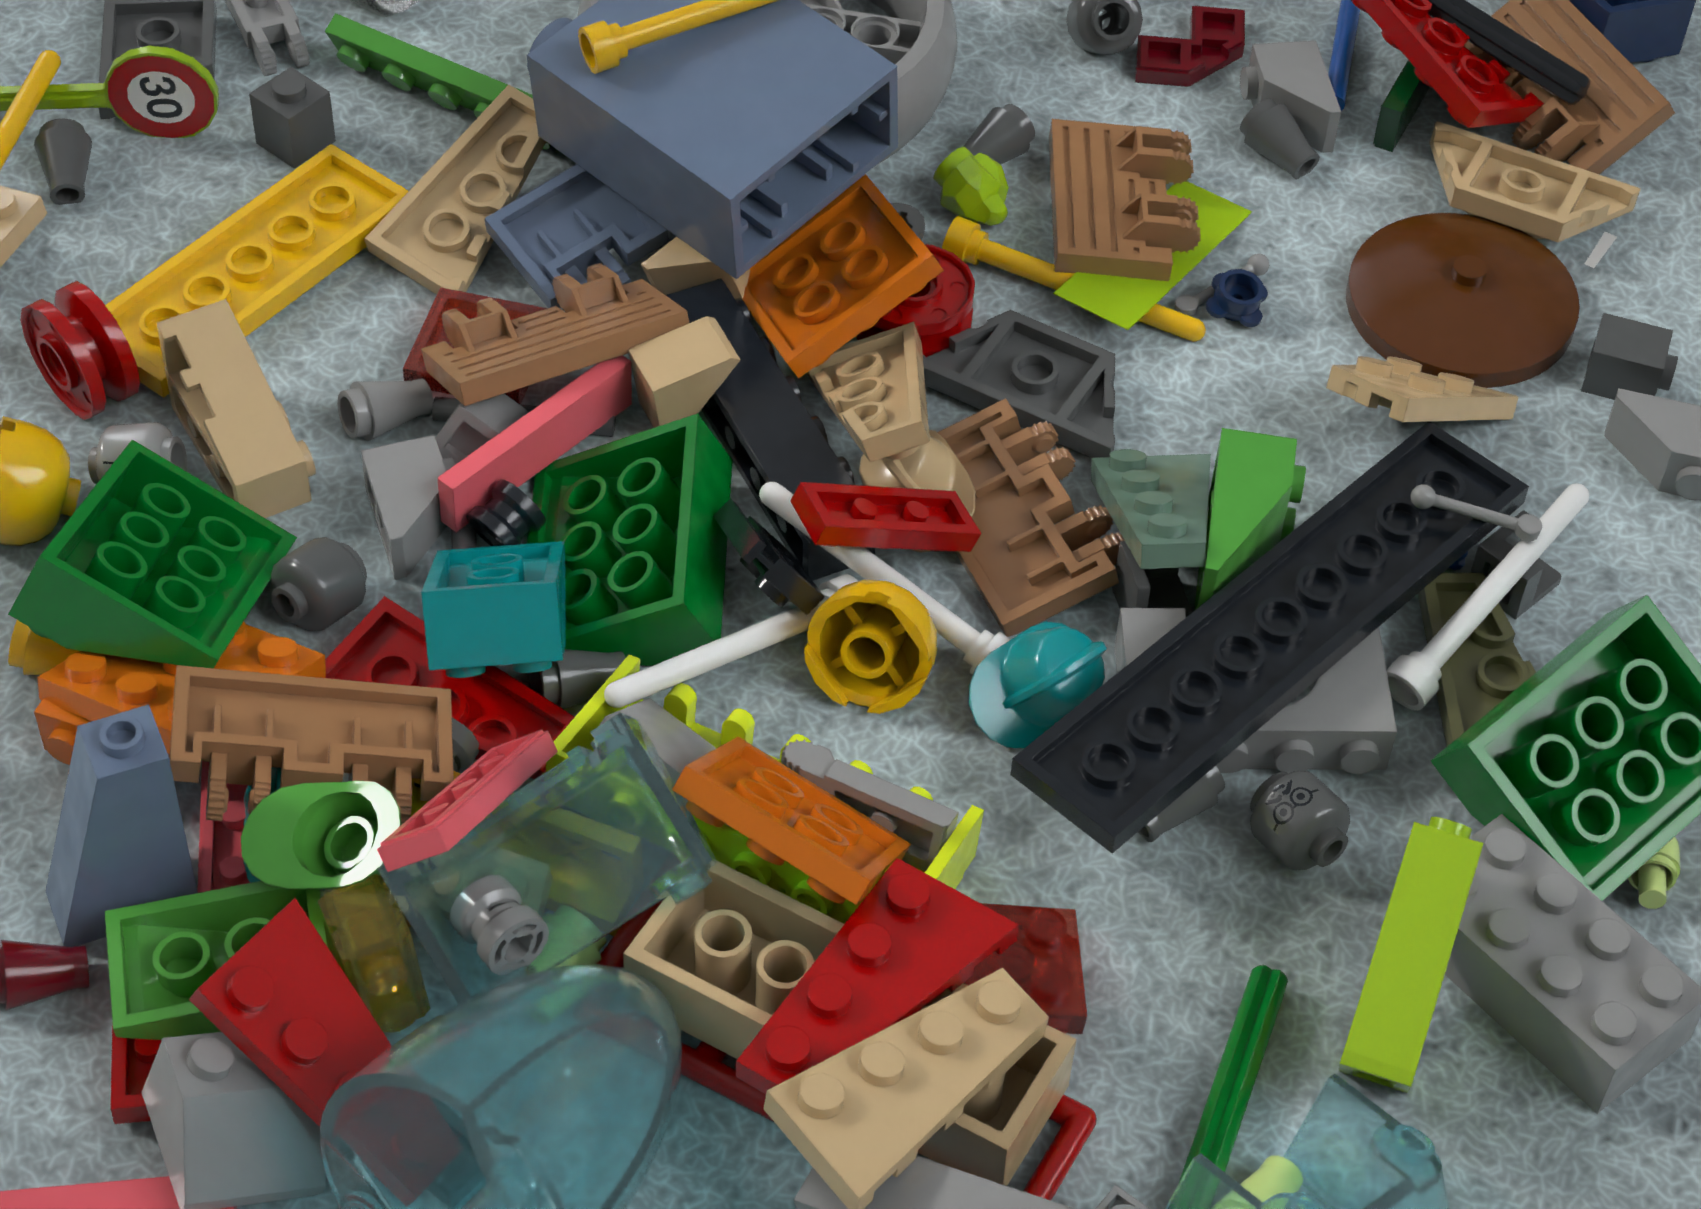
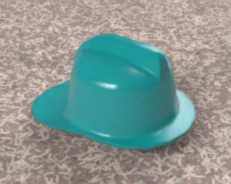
(1034, 682)

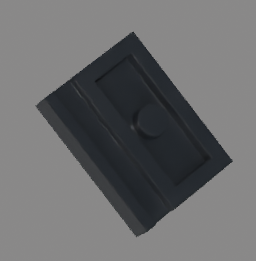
(768, 560)

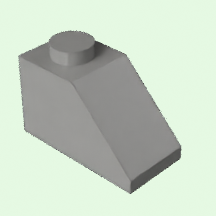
(1298, 78)
(1659, 440)
(405, 498)

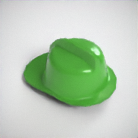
(319, 834)

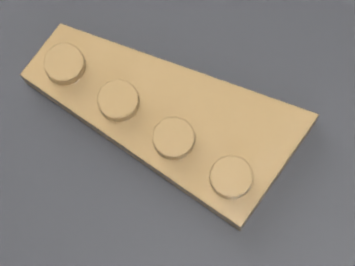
(889, 1094)

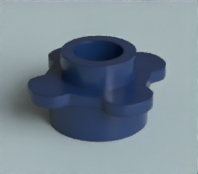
(1237, 297)

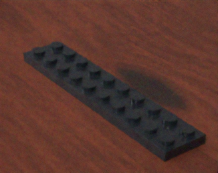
(1262, 639)

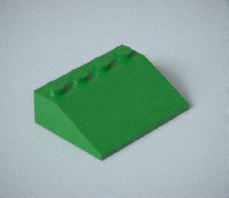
(641, 540)
(152, 567)
(1593, 749)

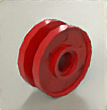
(938, 309)
(80, 350)

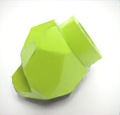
(973, 187)

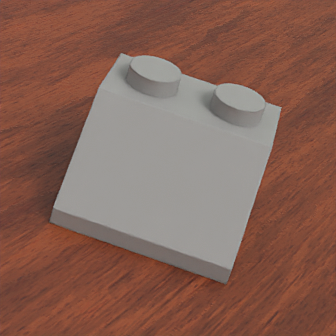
(228, 1127)

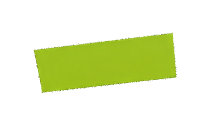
(1129, 299)

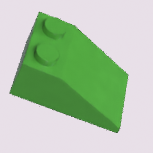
(1247, 504)
(175, 944)

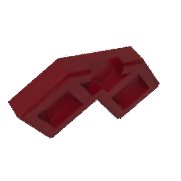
(1214, 42)

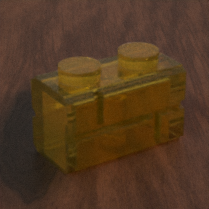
(376, 951)

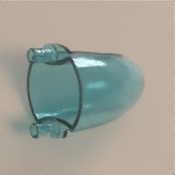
(513, 1100)

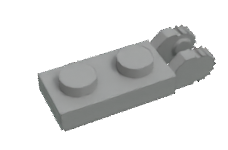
(266, 23)
(903, 812)

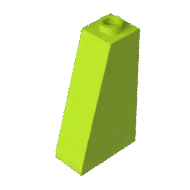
(1411, 954)

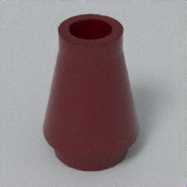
(39, 971)

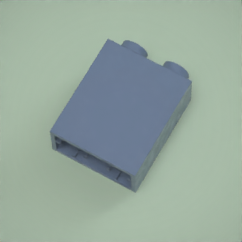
(723, 126)

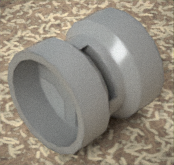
(504, 933)

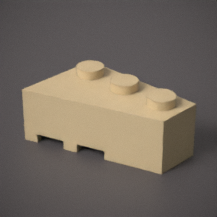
(233, 412)

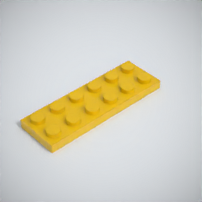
(260, 253)

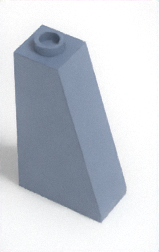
(117, 827)

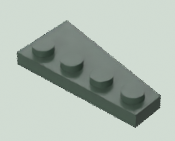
(1157, 504)

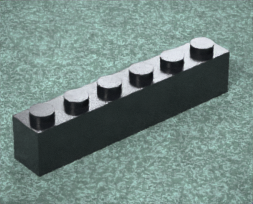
(764, 421)

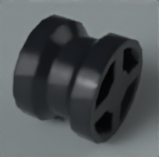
(506, 516)

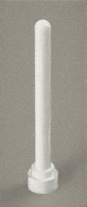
(870, 567)
(717, 652)
(1416, 676)

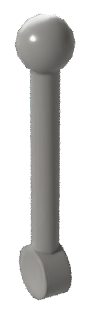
(1188, 304)
(1526, 527)

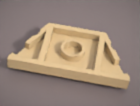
(1524, 187)
(1418, 395)

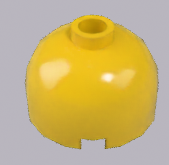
(32, 482)
(871, 645)

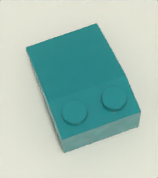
(495, 608)

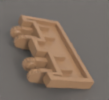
(1618, 105)
(1114, 200)
(505, 354)
(1022, 559)
(309, 731)

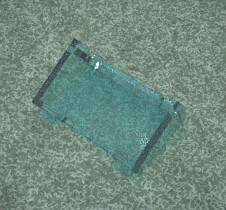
(579, 847)

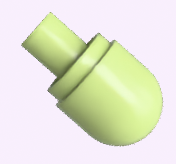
(1657, 876)

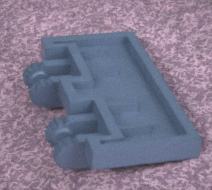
(570, 227)

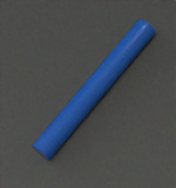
(1343, 50)

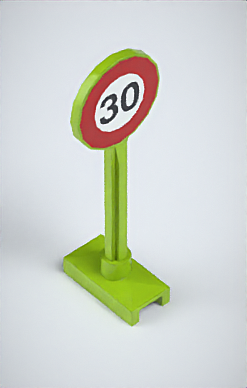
(147, 89)

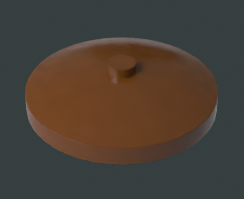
(1463, 298)

